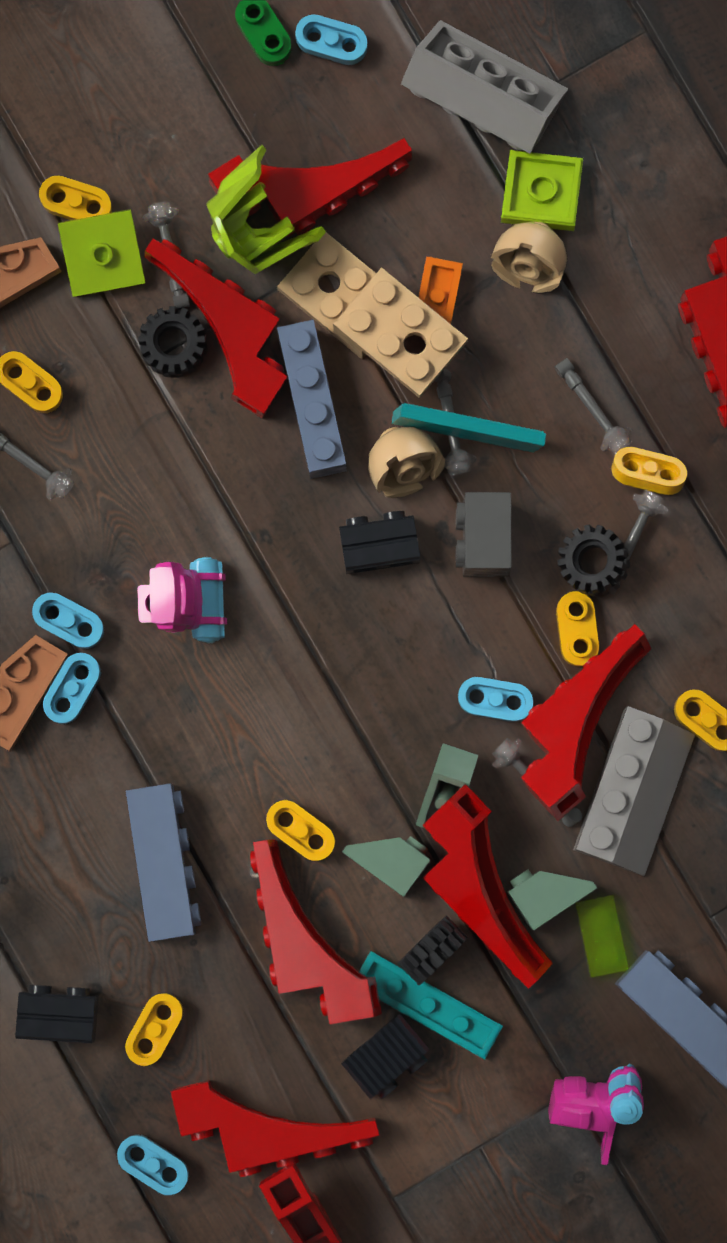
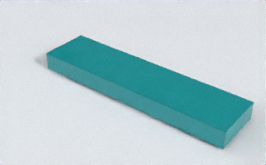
(468, 427)
(432, 1007)

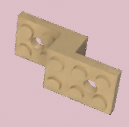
(372, 314)

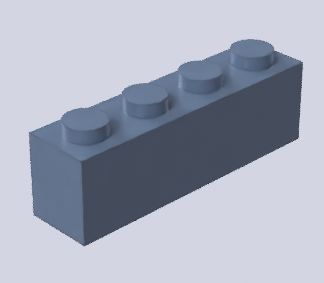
(312, 399)
(161, 862)
(679, 1011)

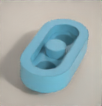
(333, 37)
(69, 620)
(69, 687)
(495, 699)
(151, 1167)

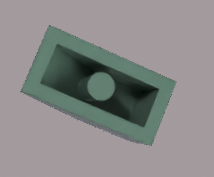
(451, 772)
(391, 861)
(546, 895)

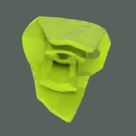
(233, 234)

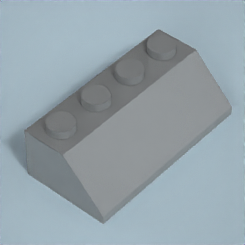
(483, 86)
(634, 791)

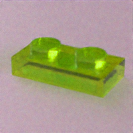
(601, 936)

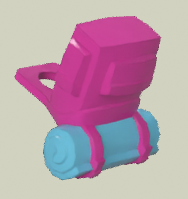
(185, 599)
(598, 1104)

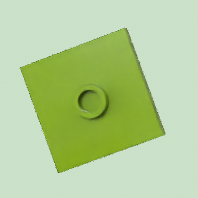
(542, 189)
(101, 253)

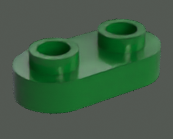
(261, 29)

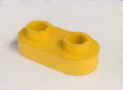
(77, 198)
(30, 382)
(648, 470)
(577, 628)
(705, 724)
(300, 831)
(154, 1028)

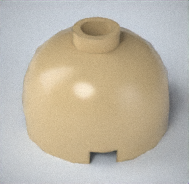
(530, 255)
(402, 460)

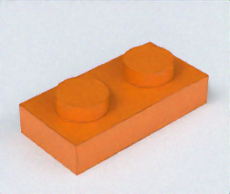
(440, 285)

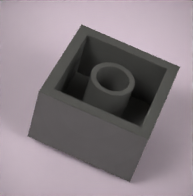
(486, 534)

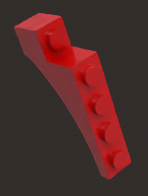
(314, 191)
(707, 313)
(237, 322)
(569, 718)
(473, 888)
(300, 952)
(258, 1138)
(298, 1207)

